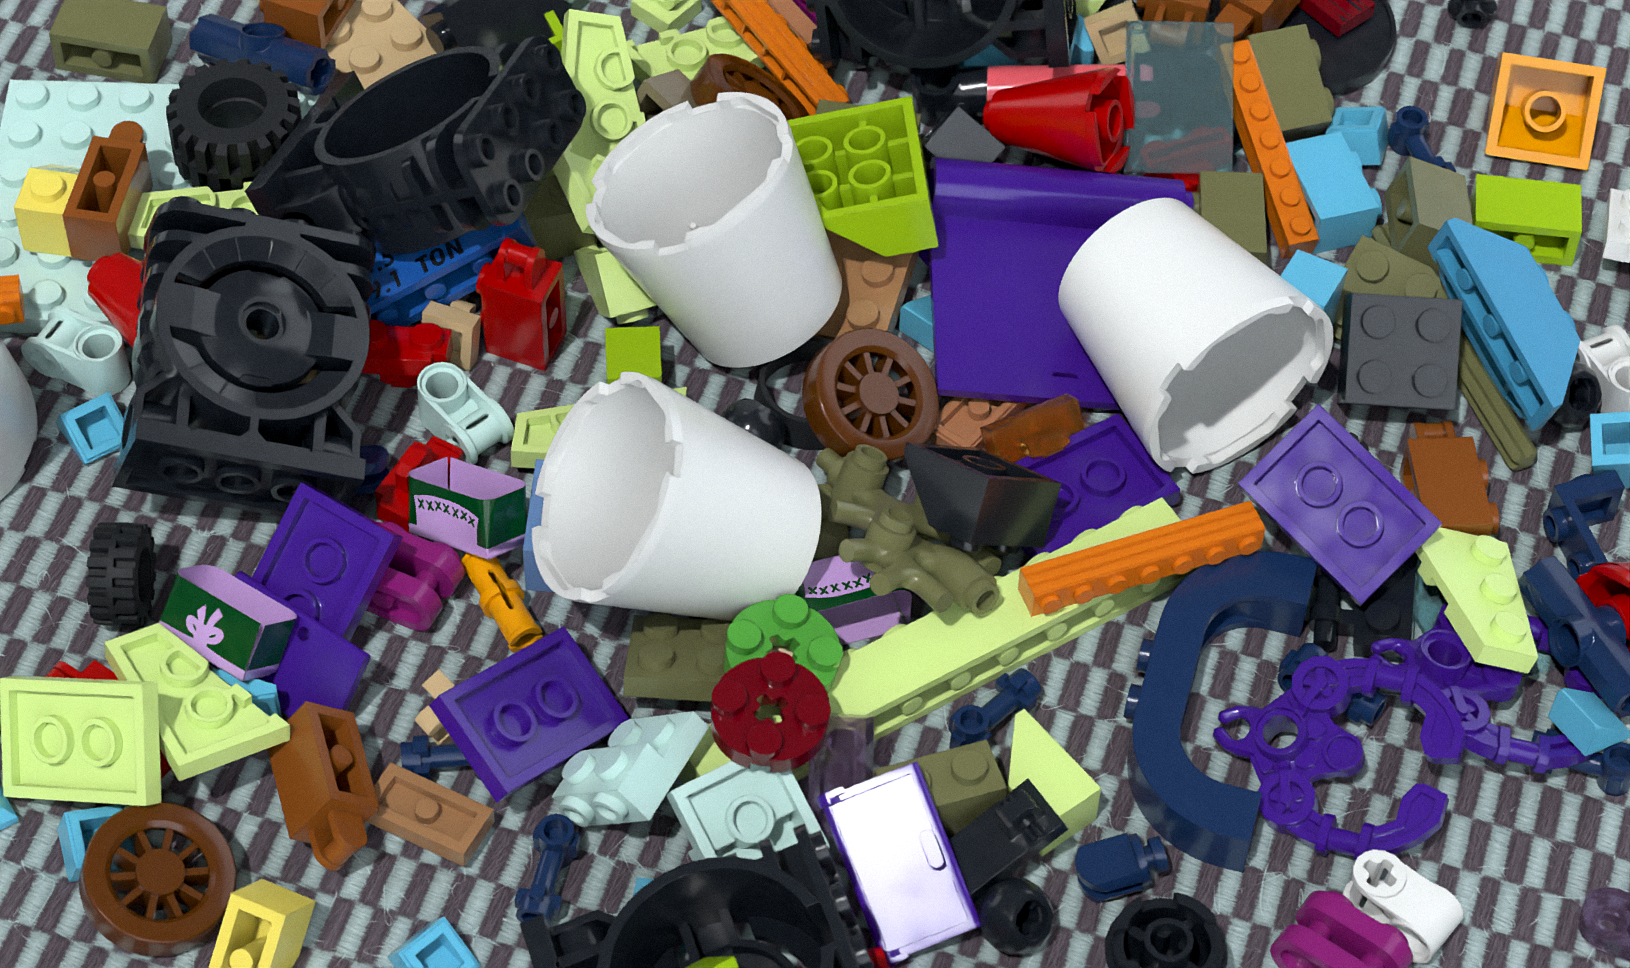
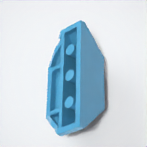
(1509, 317)

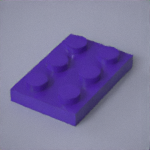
(1101, 478)
(1339, 504)
(327, 559)
(529, 713)

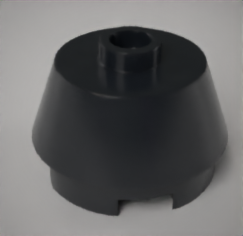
(1165, 935)

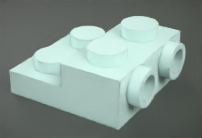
(632, 773)
(739, 807)

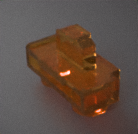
(1034, 431)

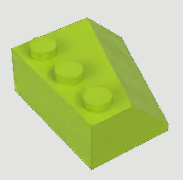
(869, 175)

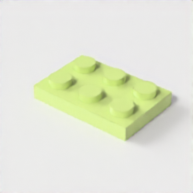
(80, 740)

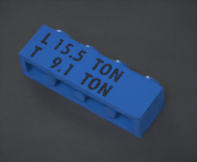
(438, 274)

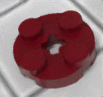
(774, 682)

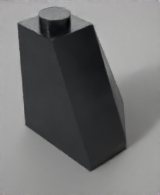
(488, 22)

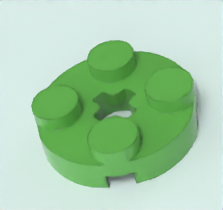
(785, 624)

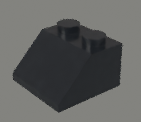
(981, 497)

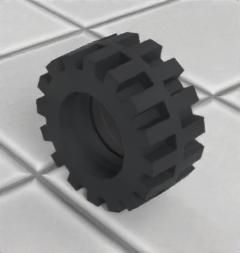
(121, 574)

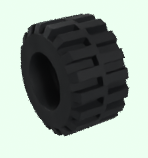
(230, 122)

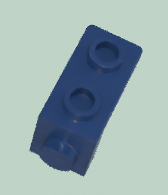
(1573, 509)

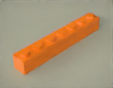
(782, 51)
(1269, 155)
(1141, 558)

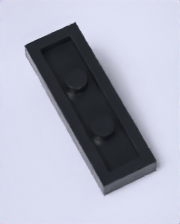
(1005, 838)

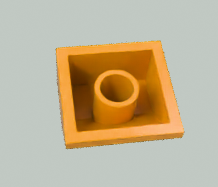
(1543, 110)

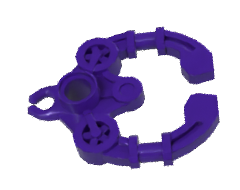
(1470, 683)
(1324, 750)

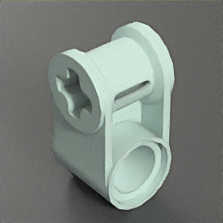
(80, 352)
(463, 413)

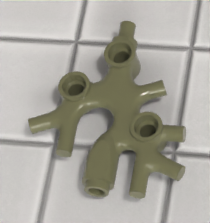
(893, 542)

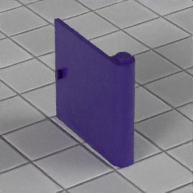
(1000, 272)

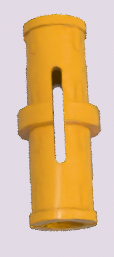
(502, 601)

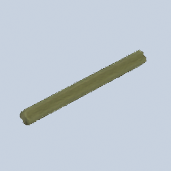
(1485, 396)

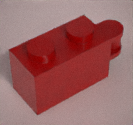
(522, 305)

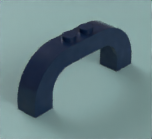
(1175, 797)

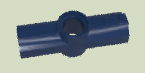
(223, 38)
(1581, 631)

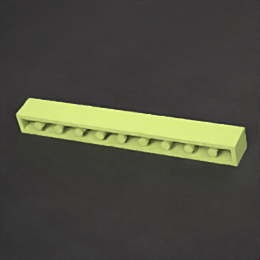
(957, 651)

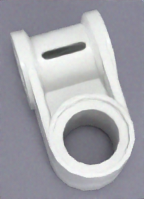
(1610, 360)
(1405, 900)

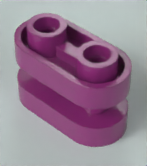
(416, 581)
(1338, 935)

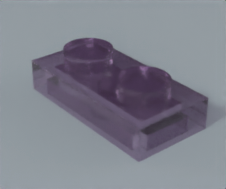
(842, 760)

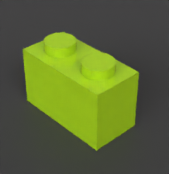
(1531, 213)

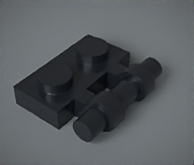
(1382, 616)

